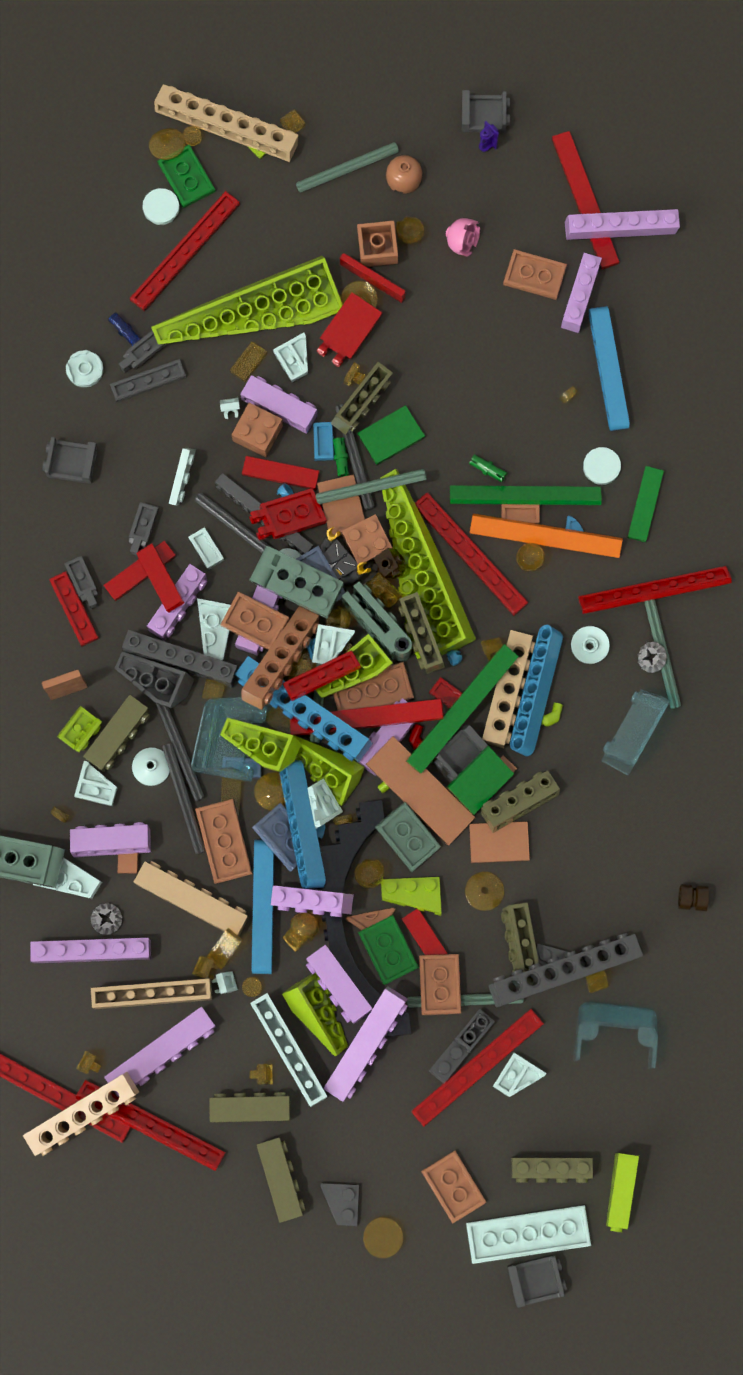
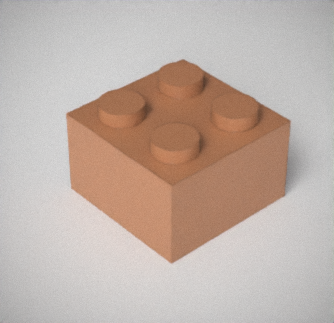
(377, 243)
(257, 430)
(366, 539)

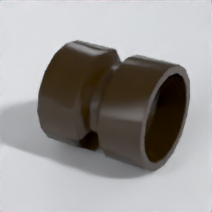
(693, 897)

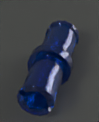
(124, 329)

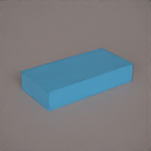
(323, 441)

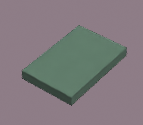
(407, 836)

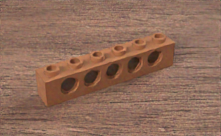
(272, 662)

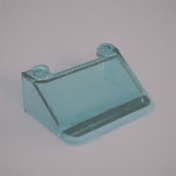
(214, 753)

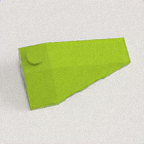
(372, 662)
(265, 746)
(337, 770)
(315, 1010)

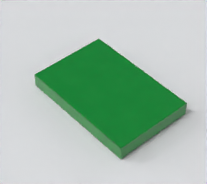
(187, 177)
(391, 435)
(480, 780)
(388, 950)

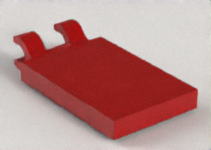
(349, 329)
(288, 515)

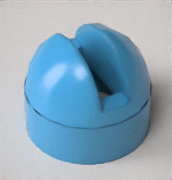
(284, 490)
(454, 657)

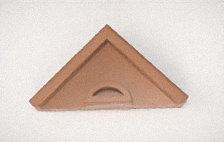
(367, 919)

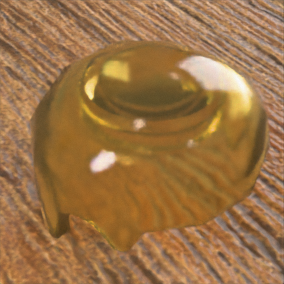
(409, 230)
(530, 557)
(339, 618)
(369, 873)
(305, 925)

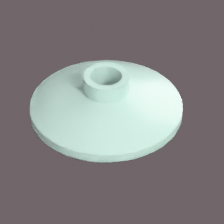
(593, 636)
(150, 776)

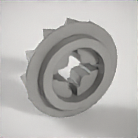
(658, 661)
(115, 916)

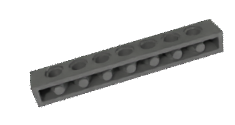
(503, 995)

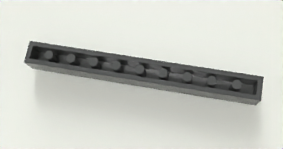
(250, 504)

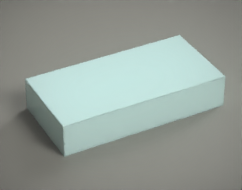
(206, 548)

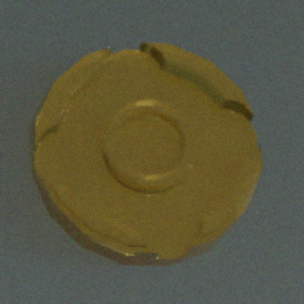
(383, 1237)

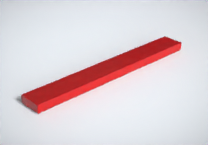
(583, 194)
(184, 251)
(471, 554)
(654, 589)
(381, 716)
(477, 1067)
(56, 1095)
(160, 1130)

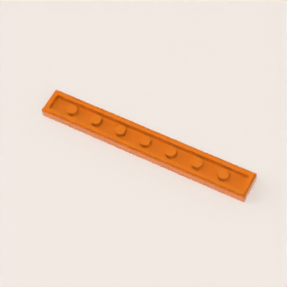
(546, 535)

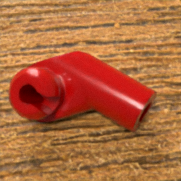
(415, 738)

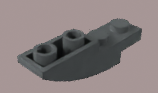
(461, 1046)

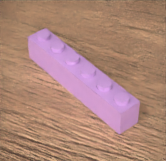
(622, 224)
(91, 950)
(366, 1043)
(165, 1048)

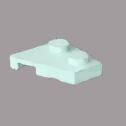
(293, 357)
(329, 643)
(94, 786)
(322, 803)
(517, 1076)

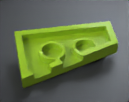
(413, 892)

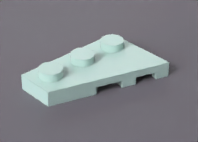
(182, 476)
(213, 635)
(75, 881)

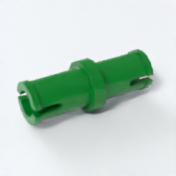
(341, 457)
(488, 468)

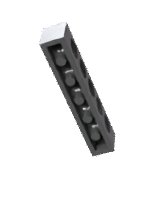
(179, 658)

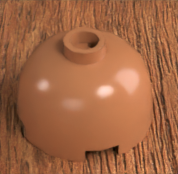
(404, 174)

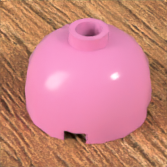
(462, 235)

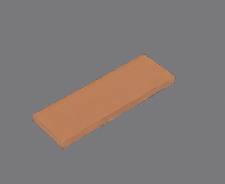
(420, 791)

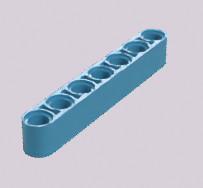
(608, 368)
(536, 690)
(302, 826)
(262, 909)

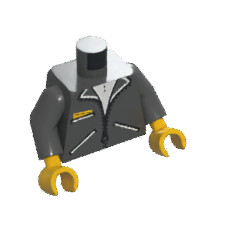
(340, 560)

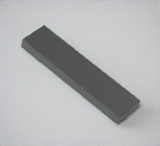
(148, 380)

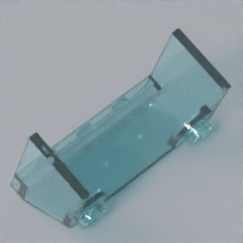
(635, 731)
(595, 1014)

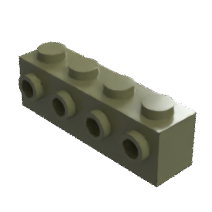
(359, 401)
(422, 633)
(117, 733)
(520, 800)
(520, 937)
(249, 1108)
(552, 1168)
(280, 1180)

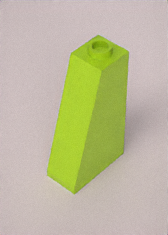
(621, 1191)

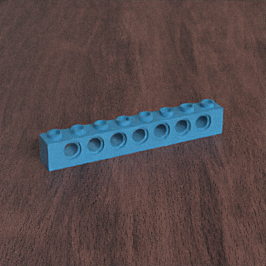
(359, 743)

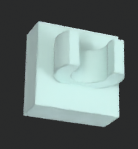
(229, 405)
(225, 982)

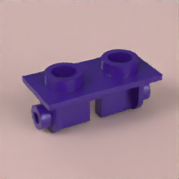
(488, 137)

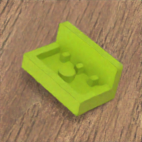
(80, 729)

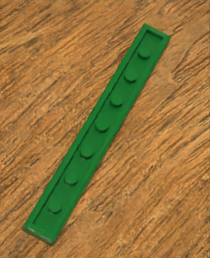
(525, 495)
(462, 709)

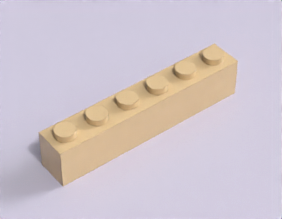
(191, 899)
(151, 994)

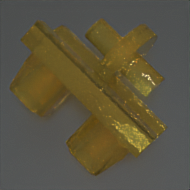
(384, 590)

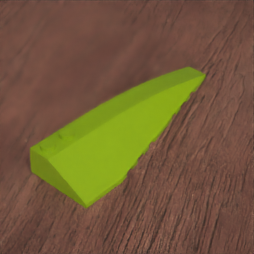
(282, 300)
(425, 571)

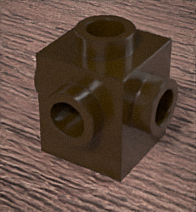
(390, 563)

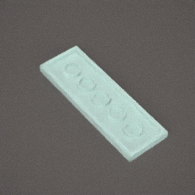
(528, 1234)

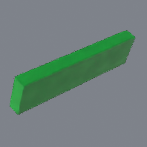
(645, 504)

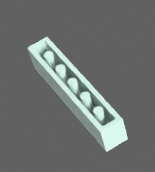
(289, 1050)

